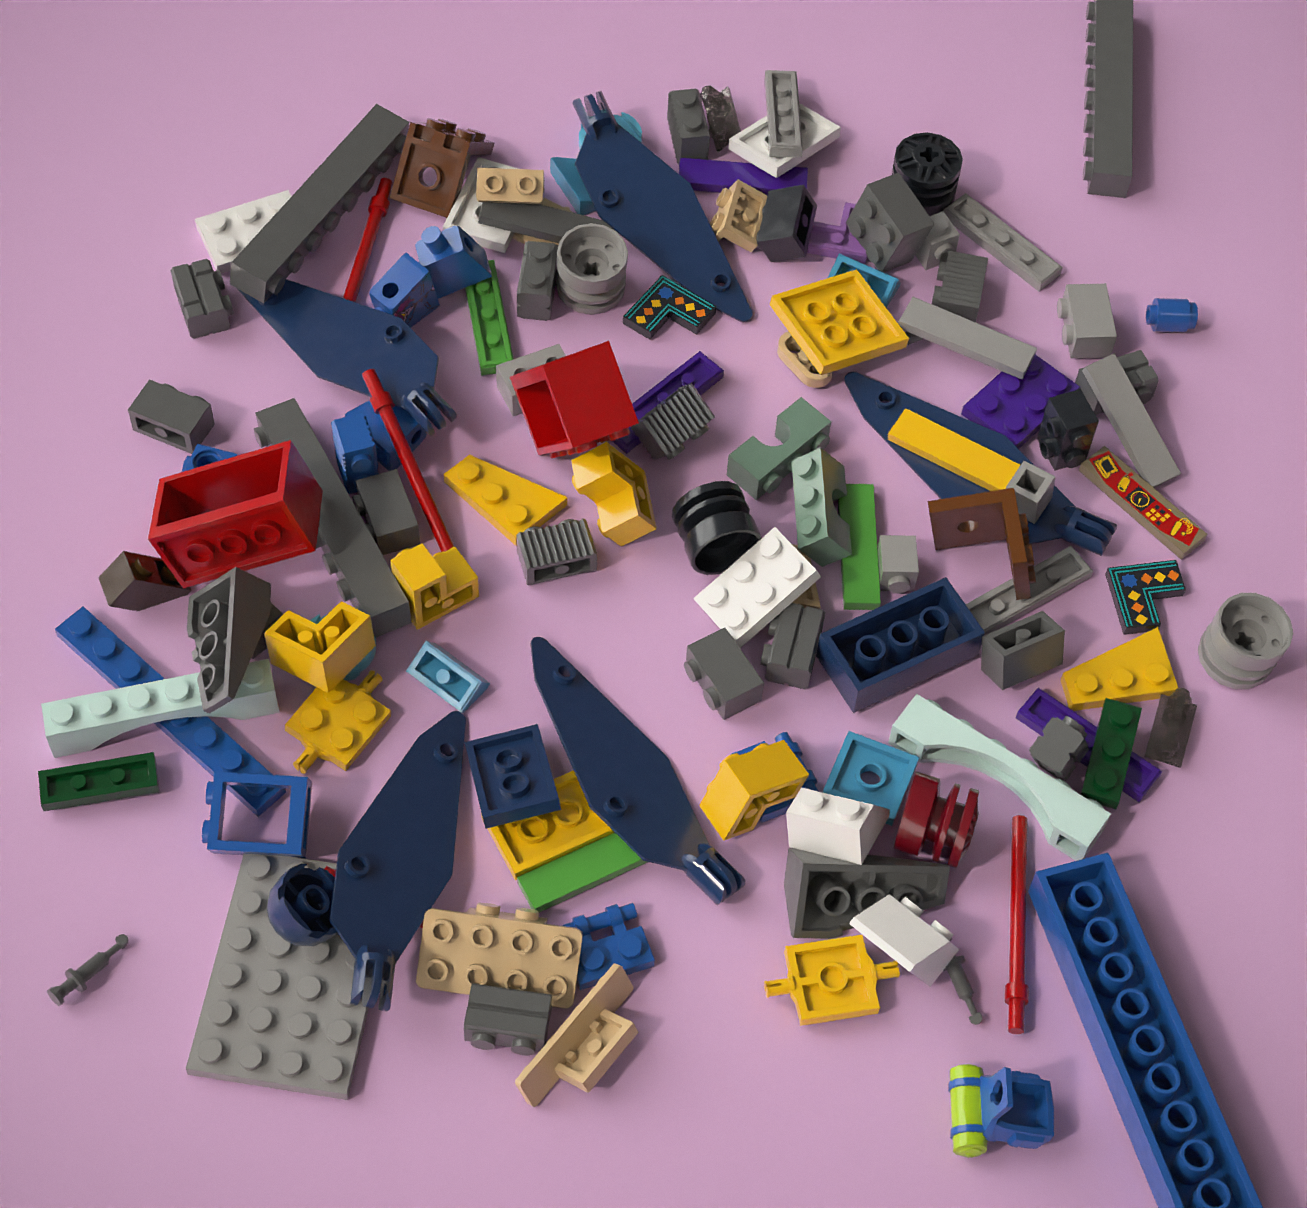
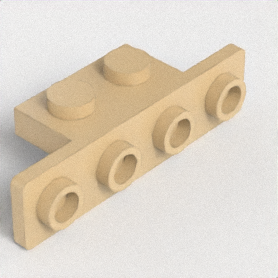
(584, 1042)

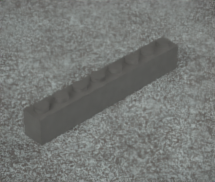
(1109, 98)
(319, 204)
(341, 531)

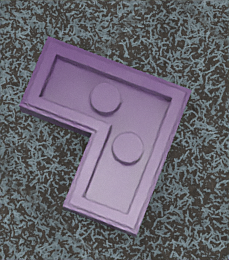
(831, 239)

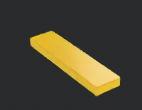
(952, 451)

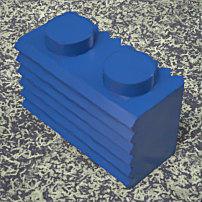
(354, 450)

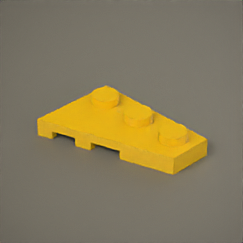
(503, 497)
(1124, 674)

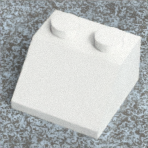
(834, 825)
(906, 937)

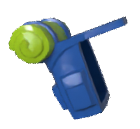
(998, 1108)

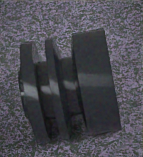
(930, 169)
(715, 526)

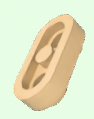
(799, 362)

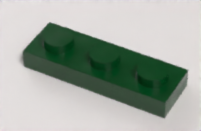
(1111, 753)
(98, 781)

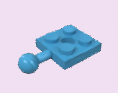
(864, 755)

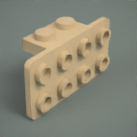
(499, 951)

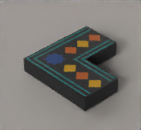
(668, 301)
(1137, 587)

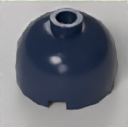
(302, 906)

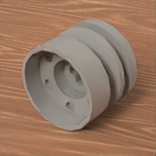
(591, 268)
(1245, 640)

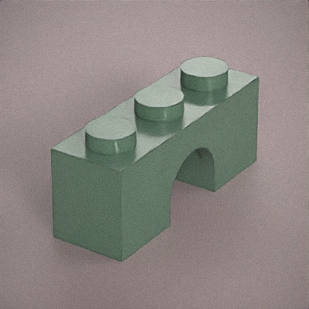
(762, 467)
(820, 530)

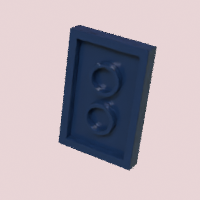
(512, 776)

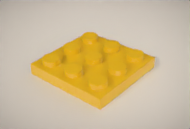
(839, 322)

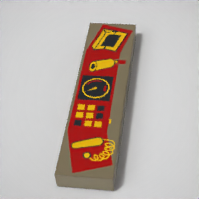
(1143, 502)

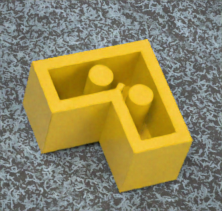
(618, 491)
(434, 582)
(320, 651)
(750, 785)

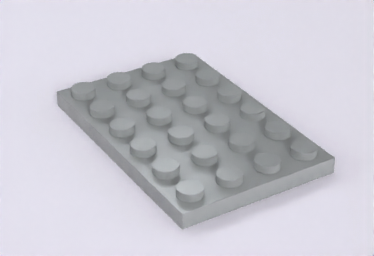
(273, 1007)

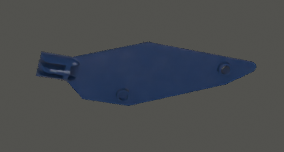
(653, 208)
(347, 338)
(1058, 520)
(628, 777)
(399, 859)

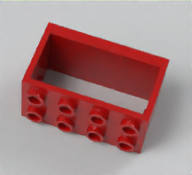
(575, 402)
(236, 514)

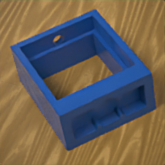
(297, 821)

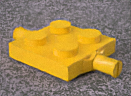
(338, 723)
(831, 980)

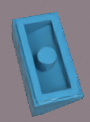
(571, 184)
(881, 283)
(447, 676)

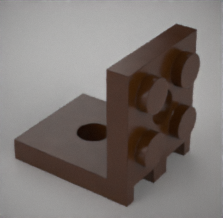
(447, 152)
(986, 519)

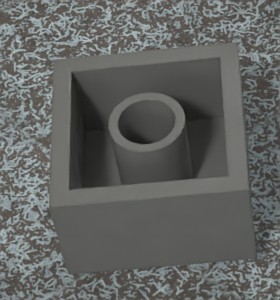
(889, 223)

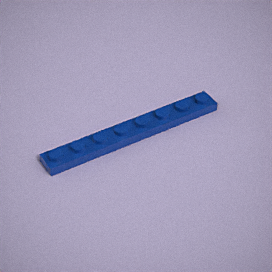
(195, 735)

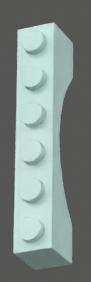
(91, 719)
(1066, 817)

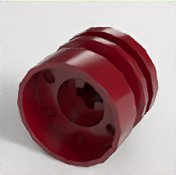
(937, 820)

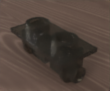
(720, 115)
(1171, 728)

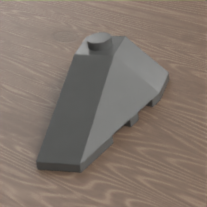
(226, 628)
(830, 892)

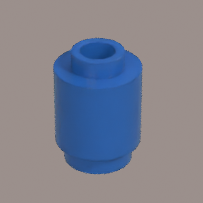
(1171, 315)

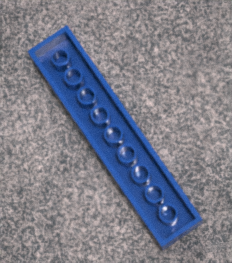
(1139, 1038)

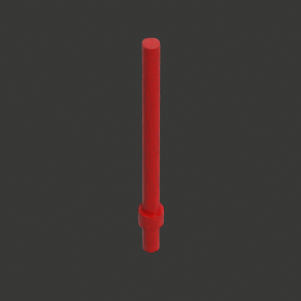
(377, 210)
(383, 405)
(1016, 990)

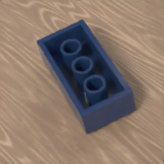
(899, 644)

